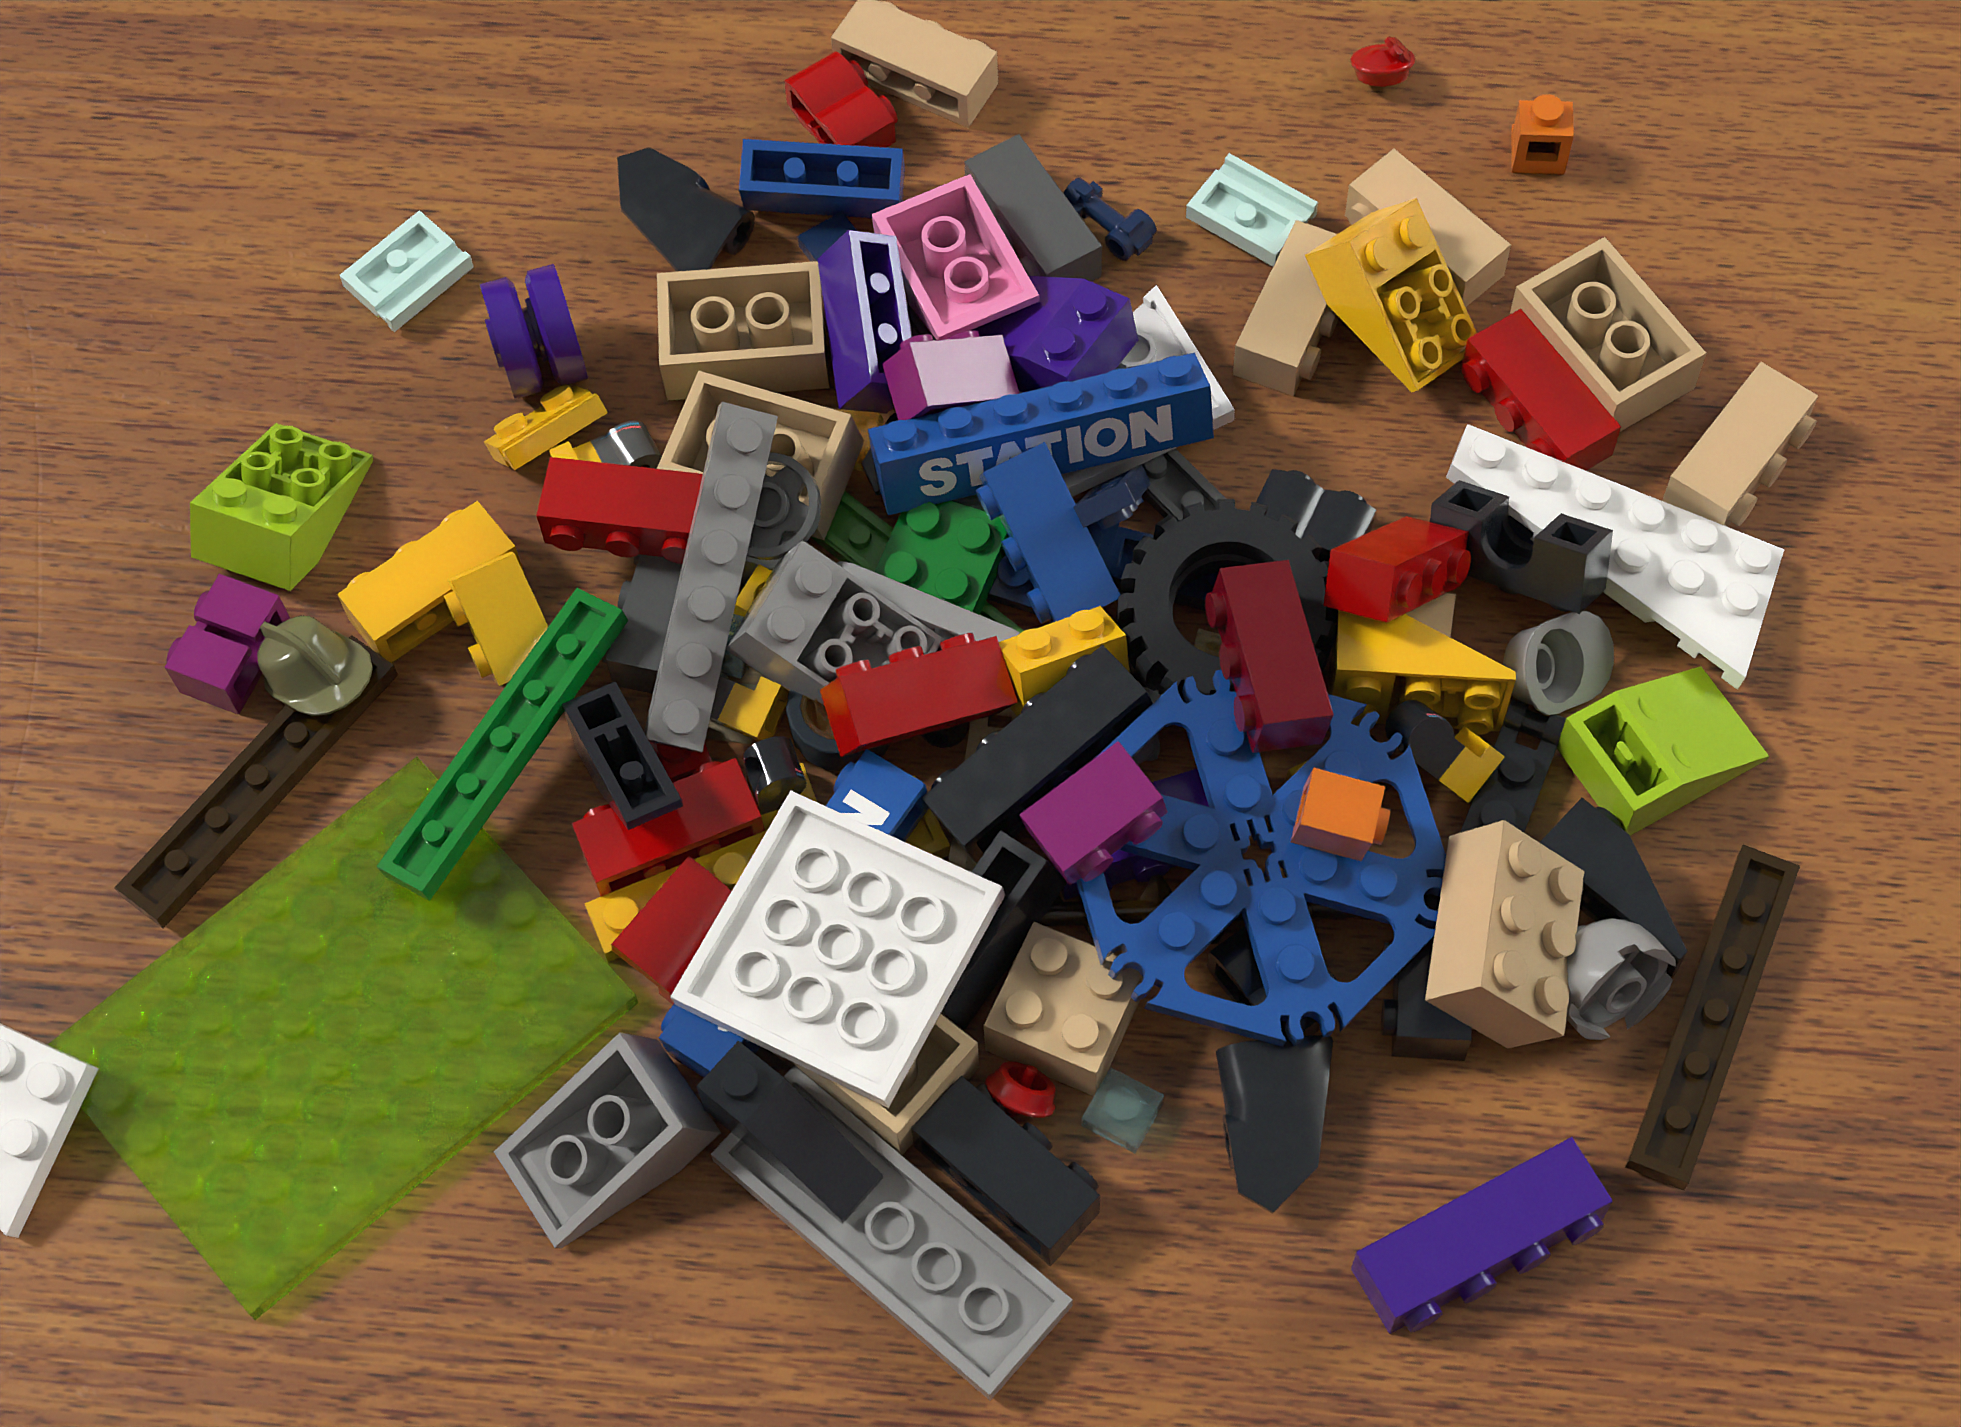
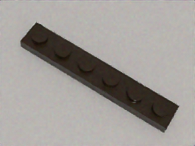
(240, 801)
(1712, 1018)

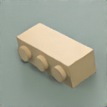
(918, 60)
(1468, 245)
(1287, 318)
(1743, 448)

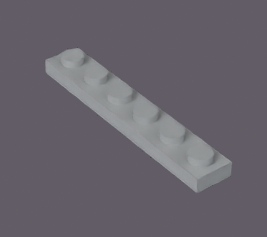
(710, 578)

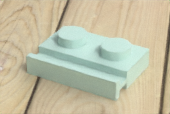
(1249, 208)
(406, 271)

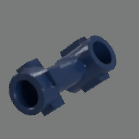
(1127, 234)

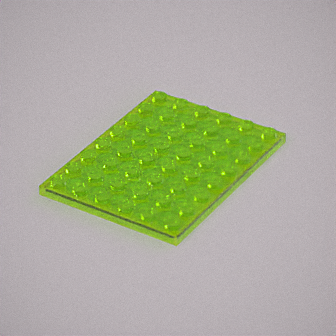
(335, 1041)

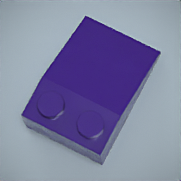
(1067, 334)

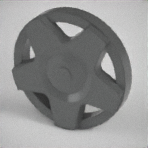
(782, 511)

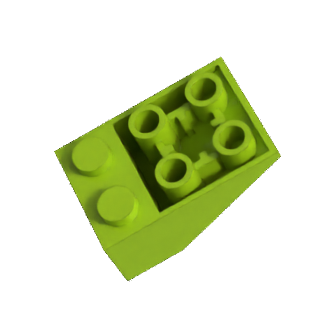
(277, 506)
(1658, 746)

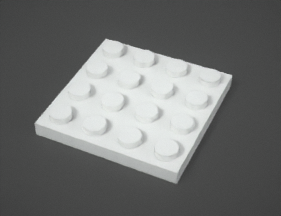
(839, 947)

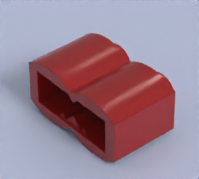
(838, 106)

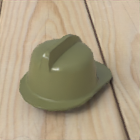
(312, 666)

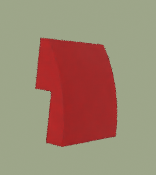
(672, 926)

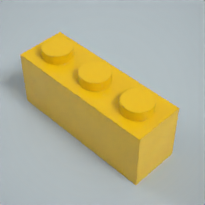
(404, 596)

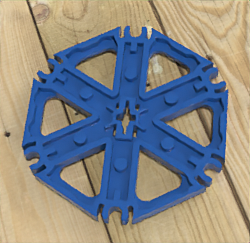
(1275, 909)

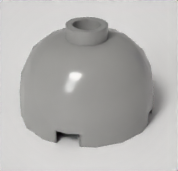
(1615, 975)

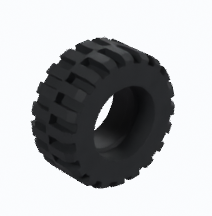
(1201, 546)

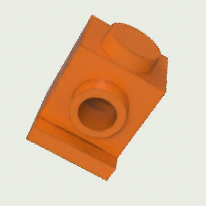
(1542, 121)

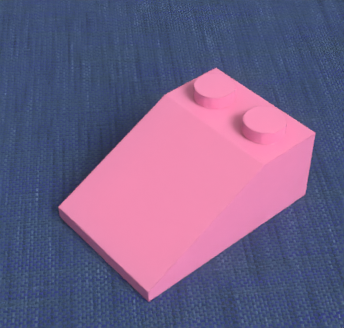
(955, 259)

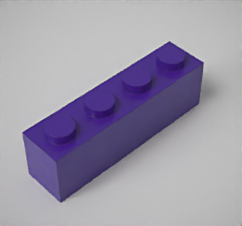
(1482, 1236)

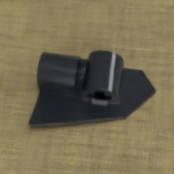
(680, 211)
(1274, 1114)

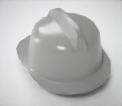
(1561, 662)

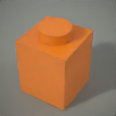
(1340, 815)

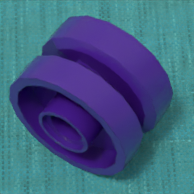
(533, 331)

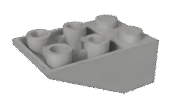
(820, 619)

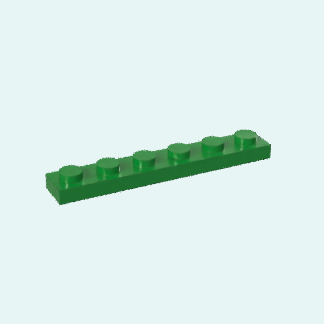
(502, 744)

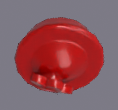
(1383, 63)
(1022, 1090)

